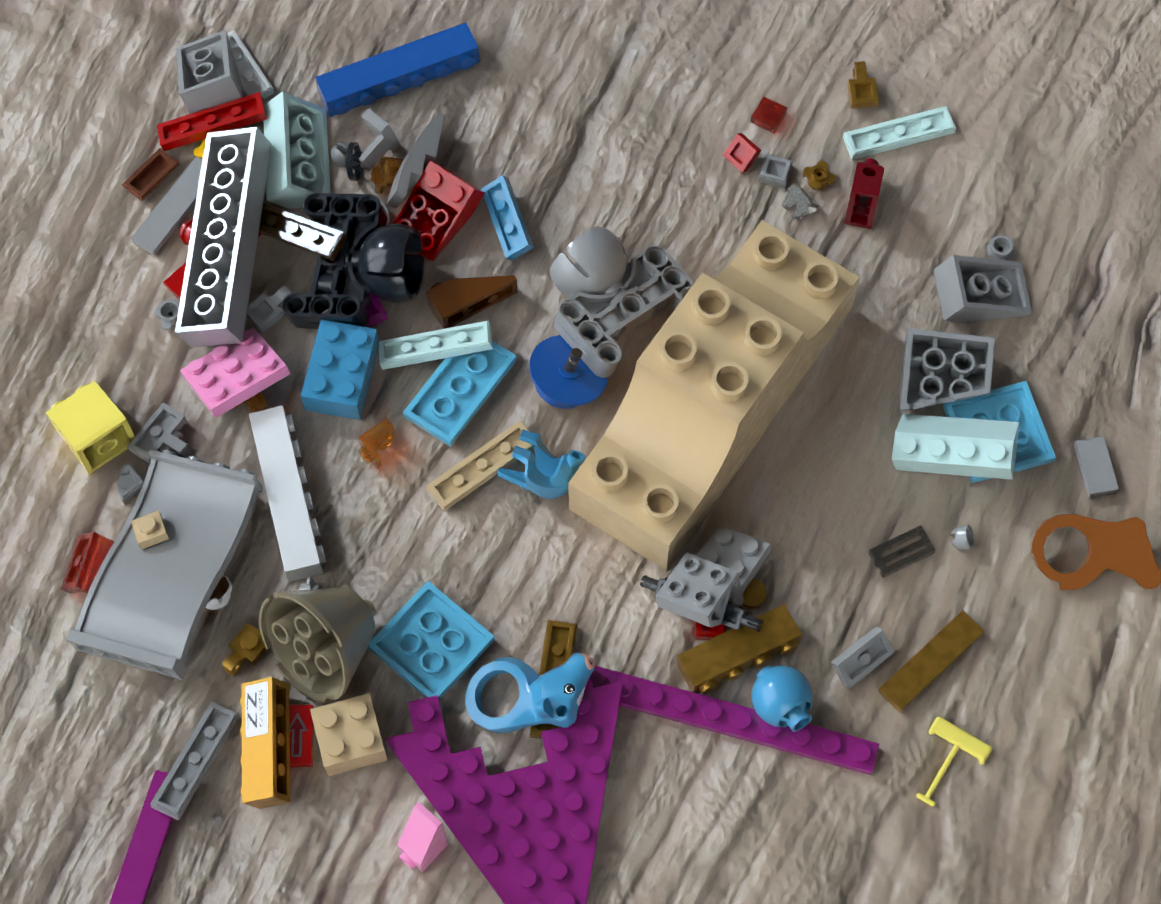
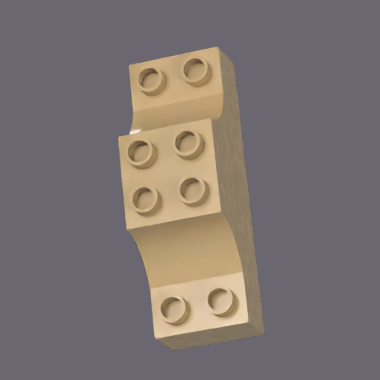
(710, 391)

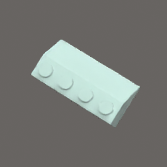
(298, 150)
(955, 446)

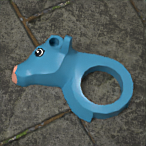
(542, 699)

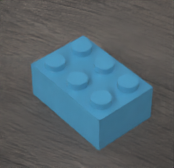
(340, 369)

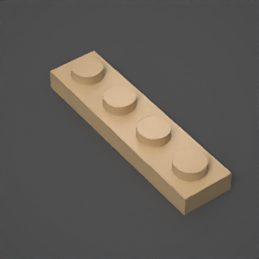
(477, 467)

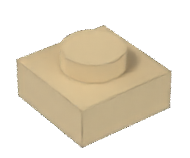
(150, 530)

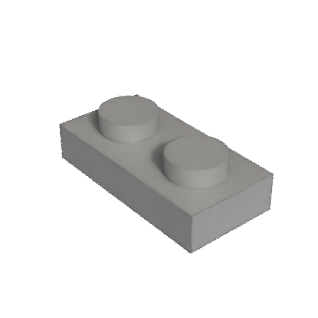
(862, 657)

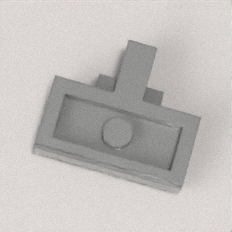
(160, 434)

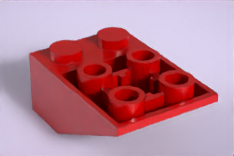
(439, 207)

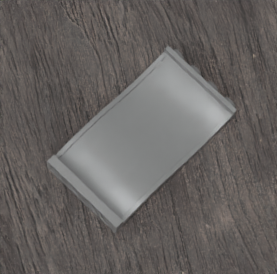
(152, 598)

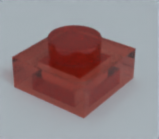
(769, 115)

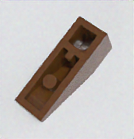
(465, 297)

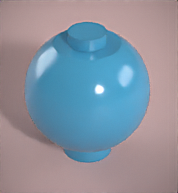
(782, 697)

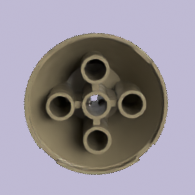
(318, 637)

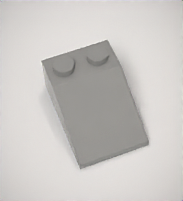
(207, 73)
(981, 289)

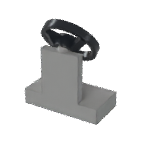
(384, 140)

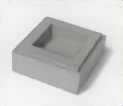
(775, 171)

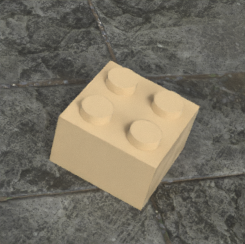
(348, 734)

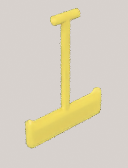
(960, 739)

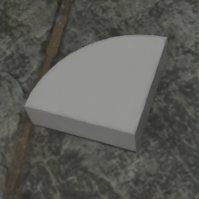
(129, 483)

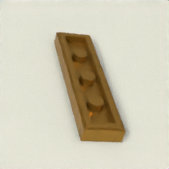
(557, 649)
(931, 661)

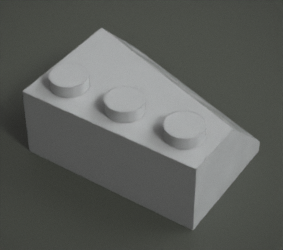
(944, 368)

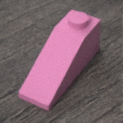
(421, 839)

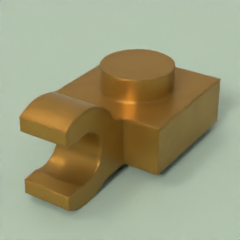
(861, 89)
(246, 647)

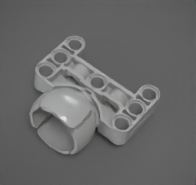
(603, 289)

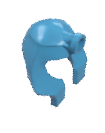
(545, 475)

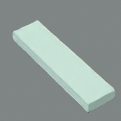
(899, 132)
(435, 345)

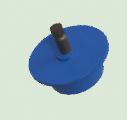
(562, 375)

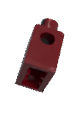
(866, 183)

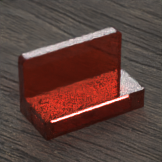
(85, 562)

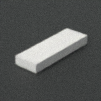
(250, 74)

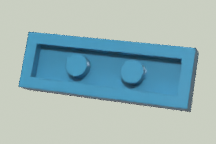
(507, 218)

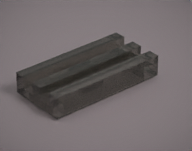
(880, 562)

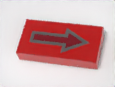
(301, 736)

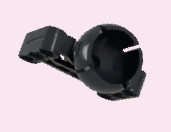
(368, 262)

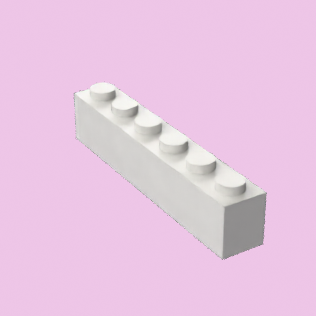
(286, 494)

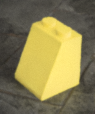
(91, 426)

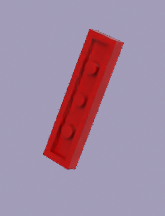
(214, 119)

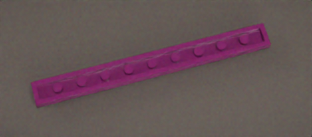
(739, 722)

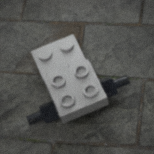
(713, 582)

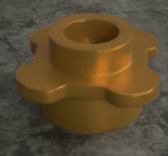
(816, 182)

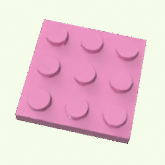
(234, 372)

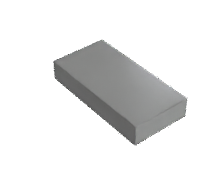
(1096, 467)

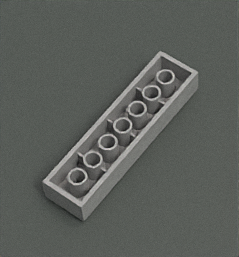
(223, 238)

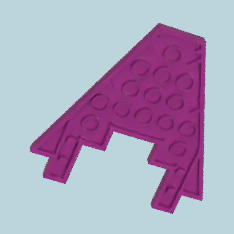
(526, 826)

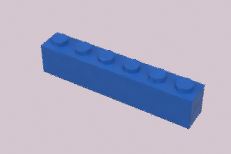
(397, 69)

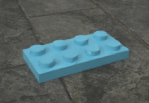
(458, 392)

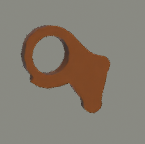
(1111, 545)

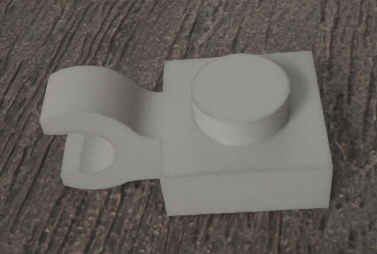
(267, 310)

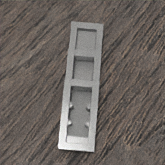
(416, 161)

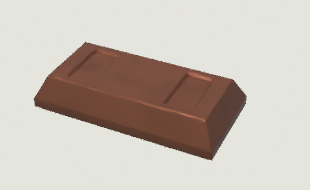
(150, 174)

